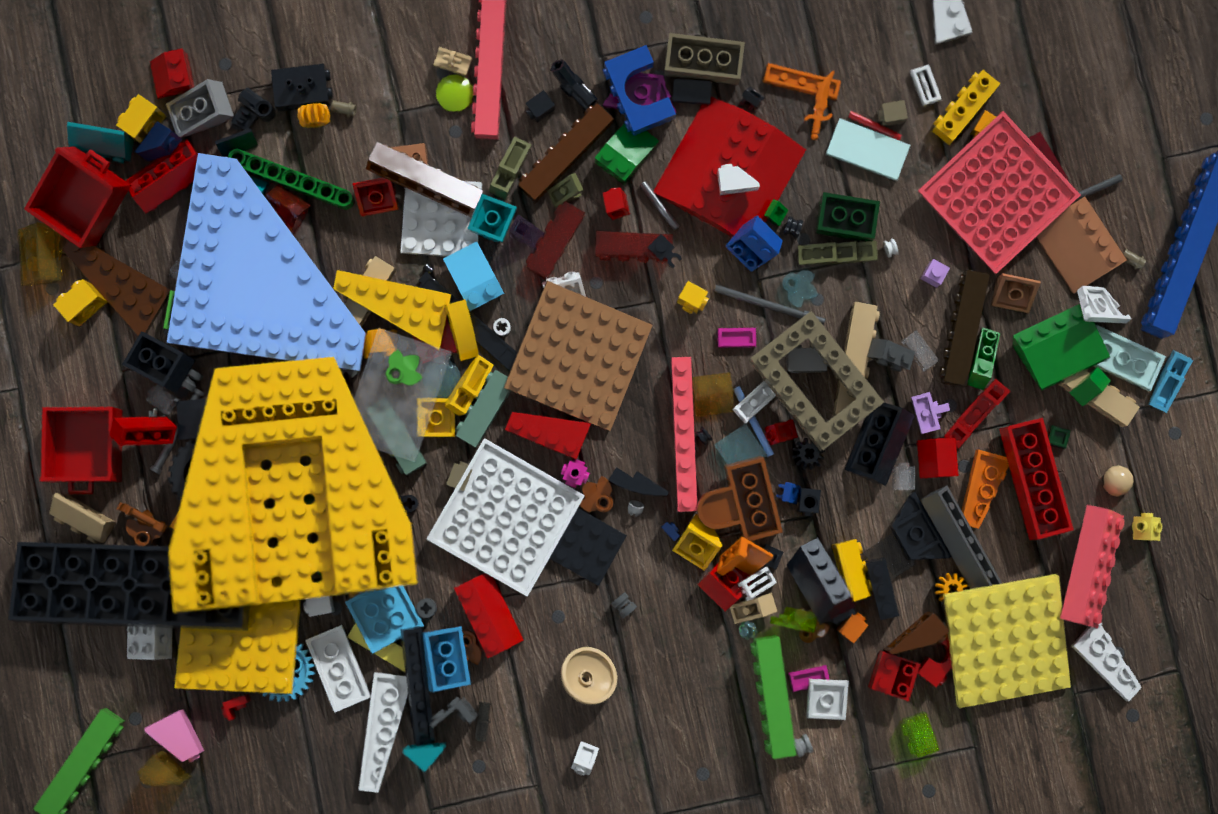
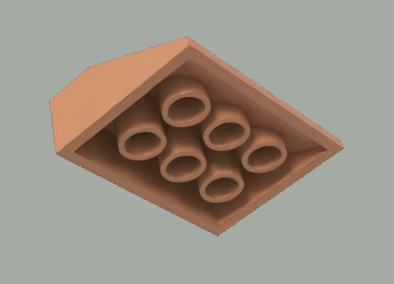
(1080, 245)

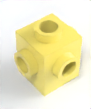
(1146, 527)

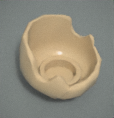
(1118, 480)

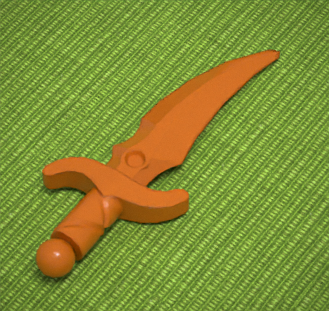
(820, 106)

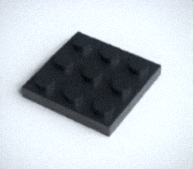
(588, 546)

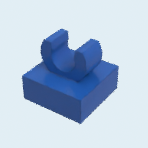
(790, 493)

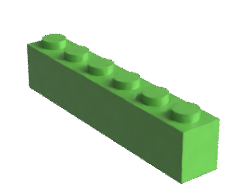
(80, 763)

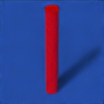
(875, 126)

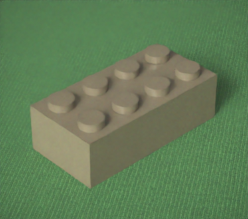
(704, 59)

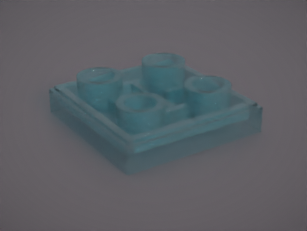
(739, 446)

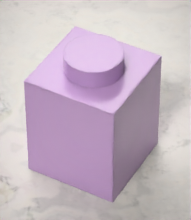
(935, 273)

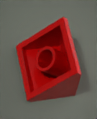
(375, 196)
(937, 458)

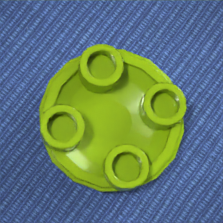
(454, 93)

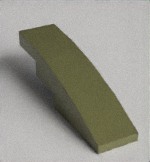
(837, 253)

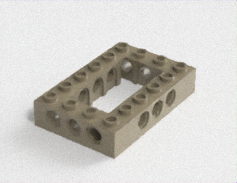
(794, 400)

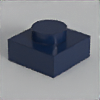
(671, 530)

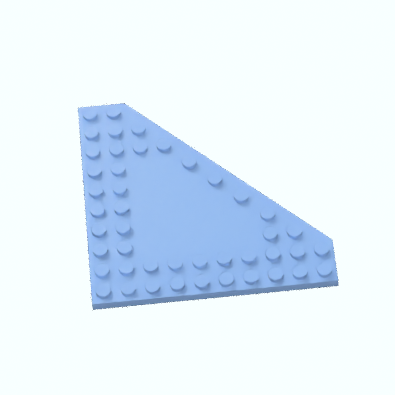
(250, 281)

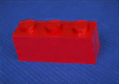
(143, 430)

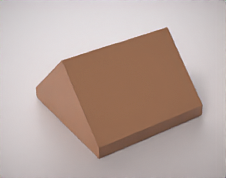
(1014, 292)

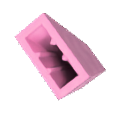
(177, 736)

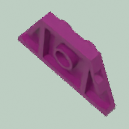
(642, 90)

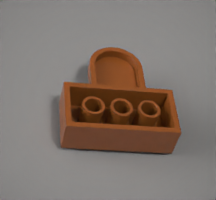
(744, 502)

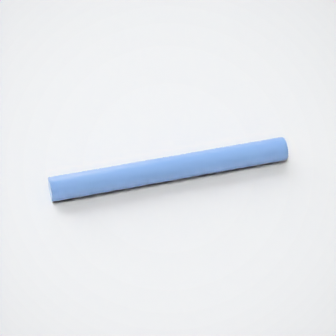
(755, 425)

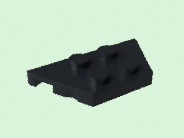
(917, 532)

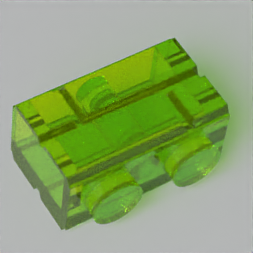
(920, 735)

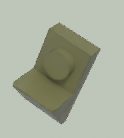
(566, 190)

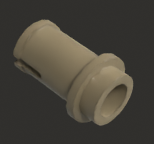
(343, 108)
(1134, 260)

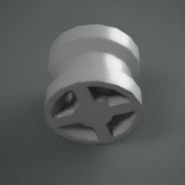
(803, 745)

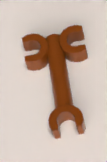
(128, 510)

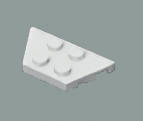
(1099, 306)

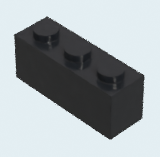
(882, 588)

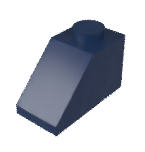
(158, 143)

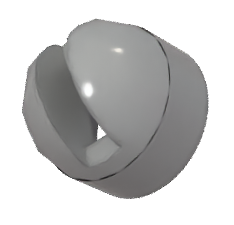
(635, 507)

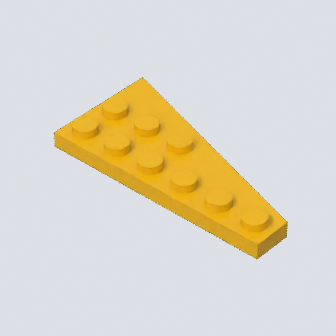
(406, 306)

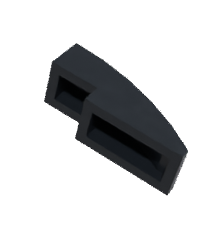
(637, 483)

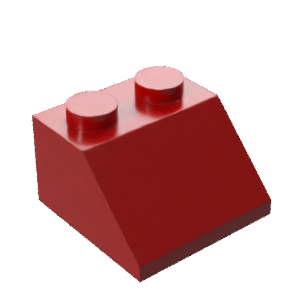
(172, 73)
(724, 589)

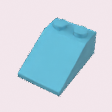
(473, 276)

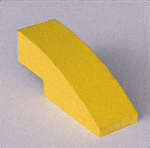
(462, 329)
(469, 386)

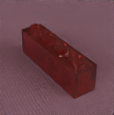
(555, 240)
(627, 245)

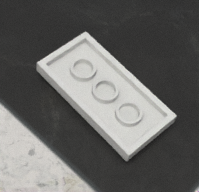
(338, 668)

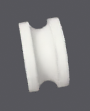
(890, 248)
(500, 332)

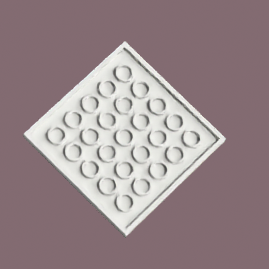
(505, 517)

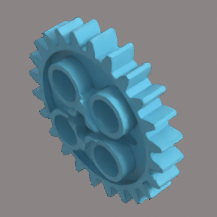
(300, 682)

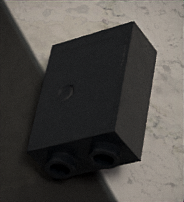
(301, 86)

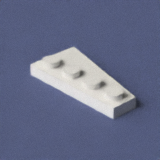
(950, 20)

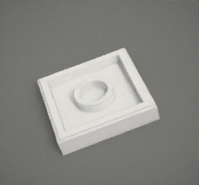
(827, 699)

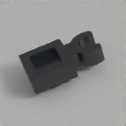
(662, 249)

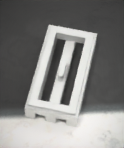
(918, 86)
(750, 595)

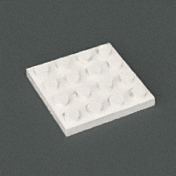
(433, 227)

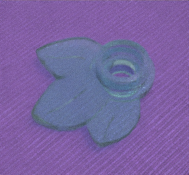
(803, 287)

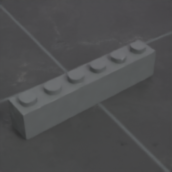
(960, 539)

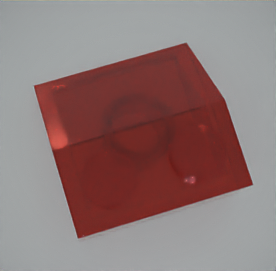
(288, 207)

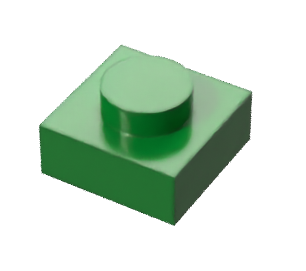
(776, 212)

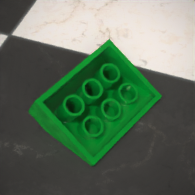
(1060, 347)

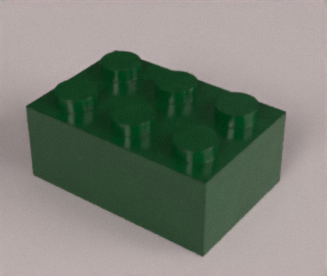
(847, 217)

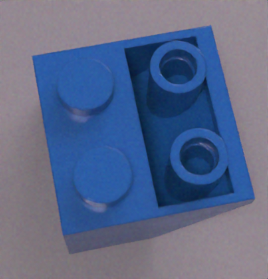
(754, 243)

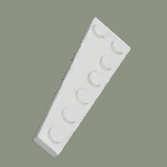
(384, 717)

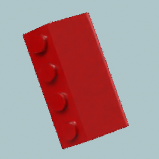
(164, 177)
(488, 614)

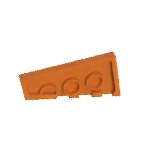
(984, 479)

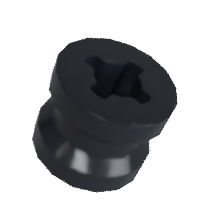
(793, 227)

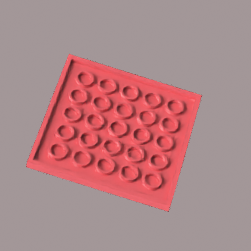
(999, 192)

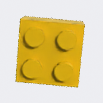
(139, 118)
(80, 302)

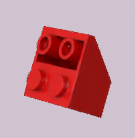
(894, 675)

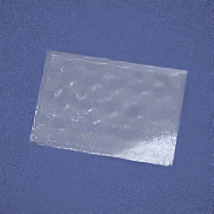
(399, 412)

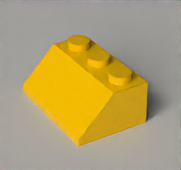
(852, 568)

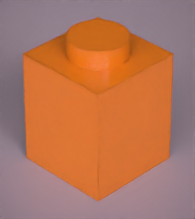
(853, 627)

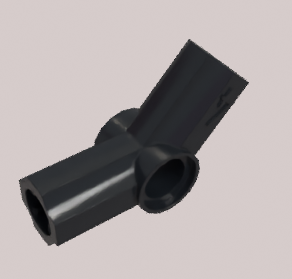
(572, 84)

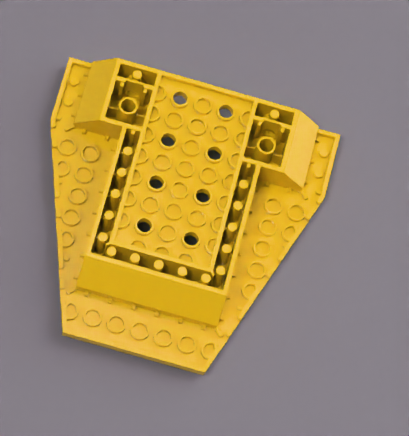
(222, 523)

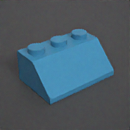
(445, 659)

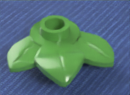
(405, 366)

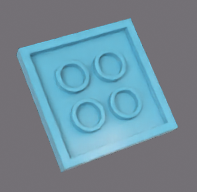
(383, 615)

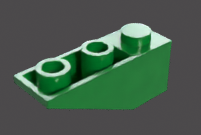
(983, 358)

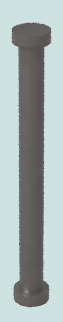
(168, 447)

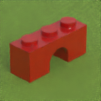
(934, 671)

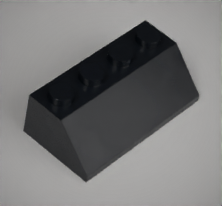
(879, 443)
(820, 582)

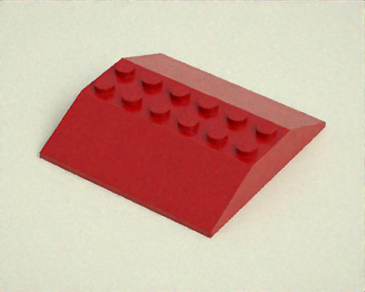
(735, 137)

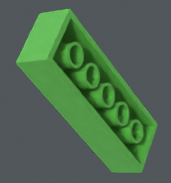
(774, 697)

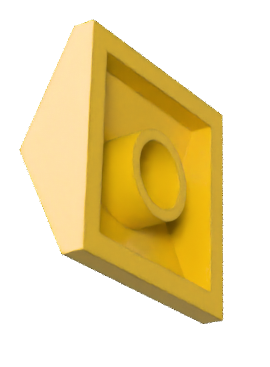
(441, 421)

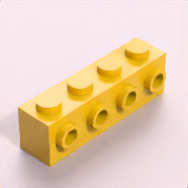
(967, 105)

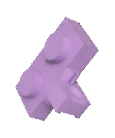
(928, 412)

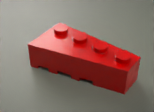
(553, 433)

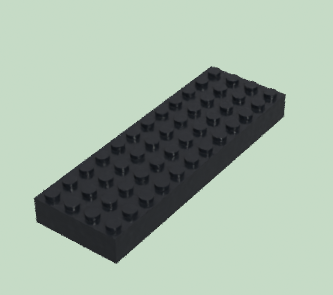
(105, 588)

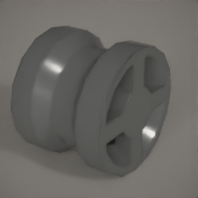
(430, 608)

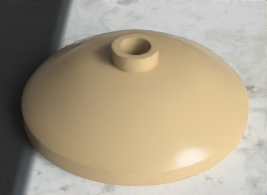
(593, 666)

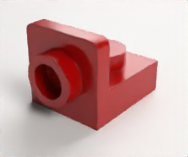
(781, 432)
(237, 703)

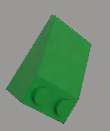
(625, 153)

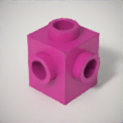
(574, 481)

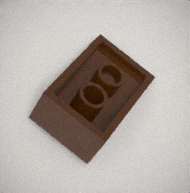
(923, 632)

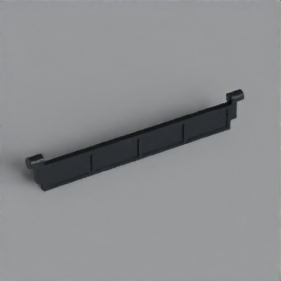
(484, 335)

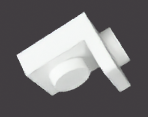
(584, 759)

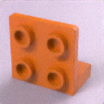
(744, 556)

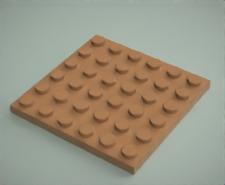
(578, 356)

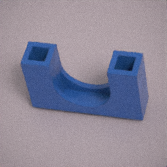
(638, 117)

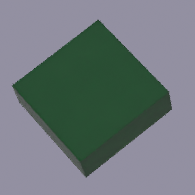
(1058, 437)

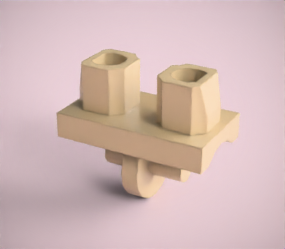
(452, 61)

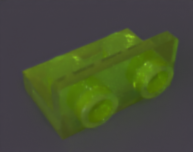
(796, 619)

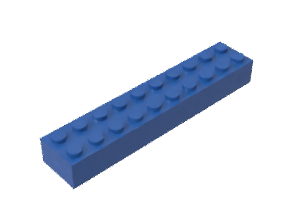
(1185, 254)

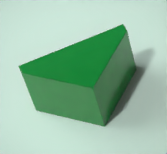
(1090, 386)

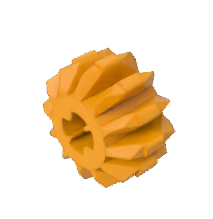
(313, 115)
(952, 581)

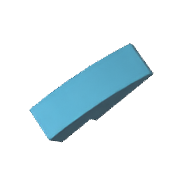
(1170, 381)

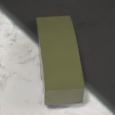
(509, 168)

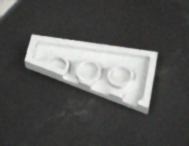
(1099, 652)

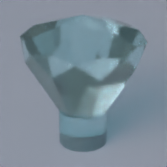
(747, 630)

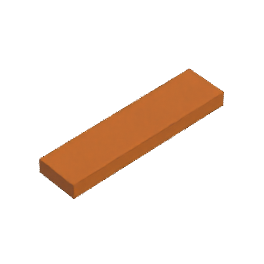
(798, 80)

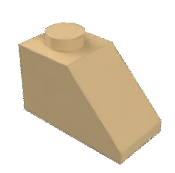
(753, 609)

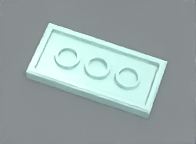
(868, 149)
(1130, 360)

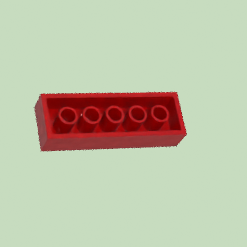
(1036, 479)

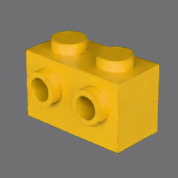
(692, 298)

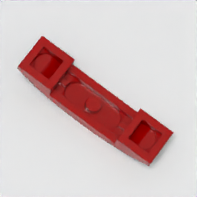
(977, 412)

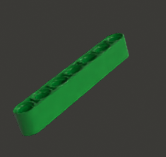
(300, 182)

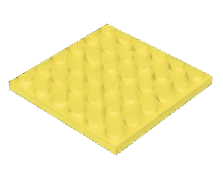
(1007, 640)

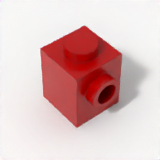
(616, 203)

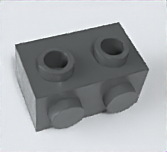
(891, 354)

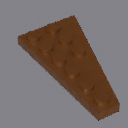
(127, 290)

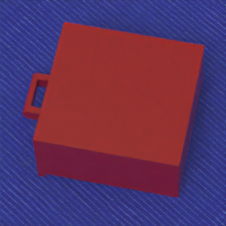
(77, 196)
(80, 446)

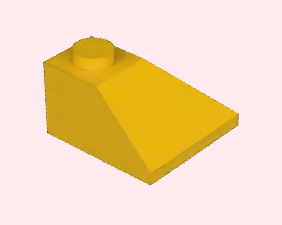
(698, 543)

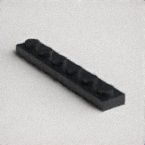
(417, 685)

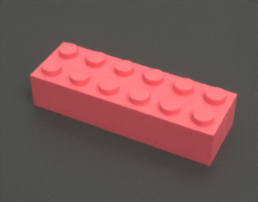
(1092, 566)

